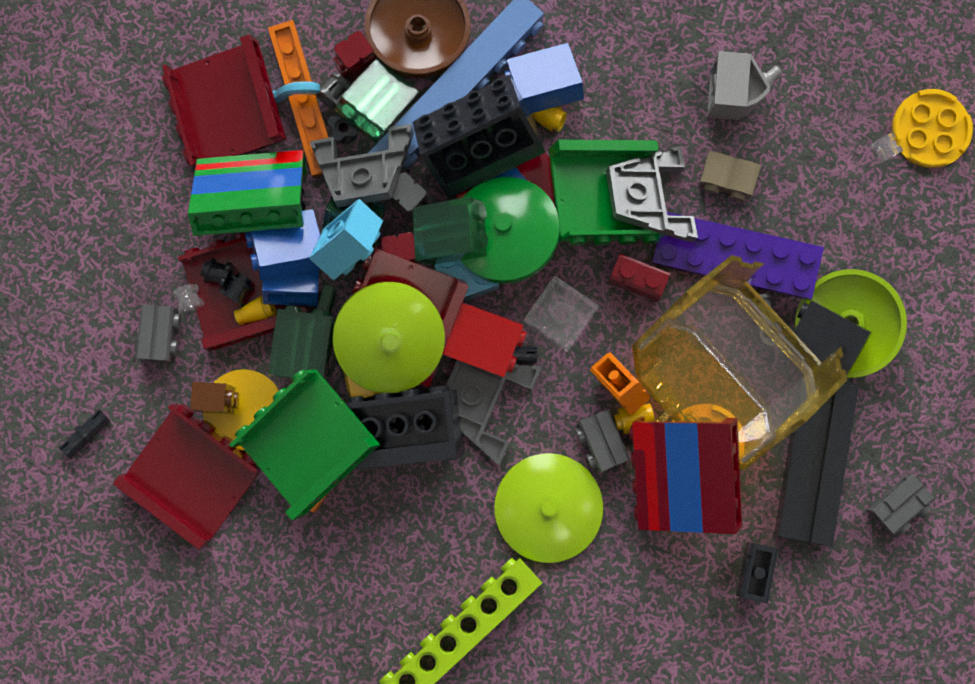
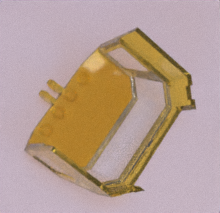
(733, 357)

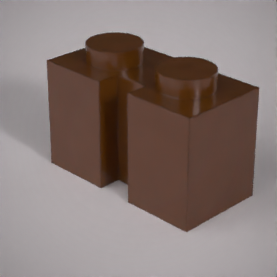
(214, 398)

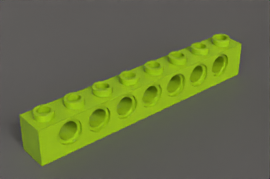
(465, 641)

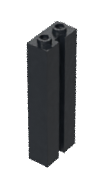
(817, 471)

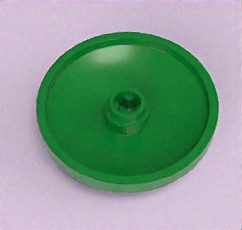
(519, 229)

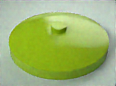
(869, 303)
(388, 337)
(548, 508)

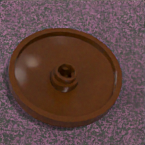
(418, 35)

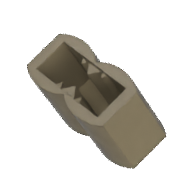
(729, 176)

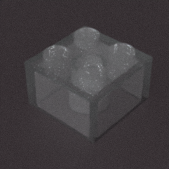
(560, 314)

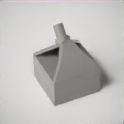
(737, 85)

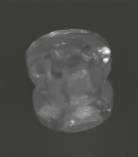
(886, 148)
(187, 298)

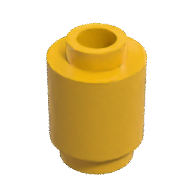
(624, 421)

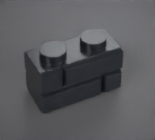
(757, 572)

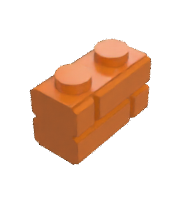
(620, 383)

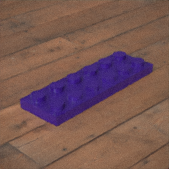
(788, 264)

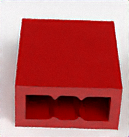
(484, 340)

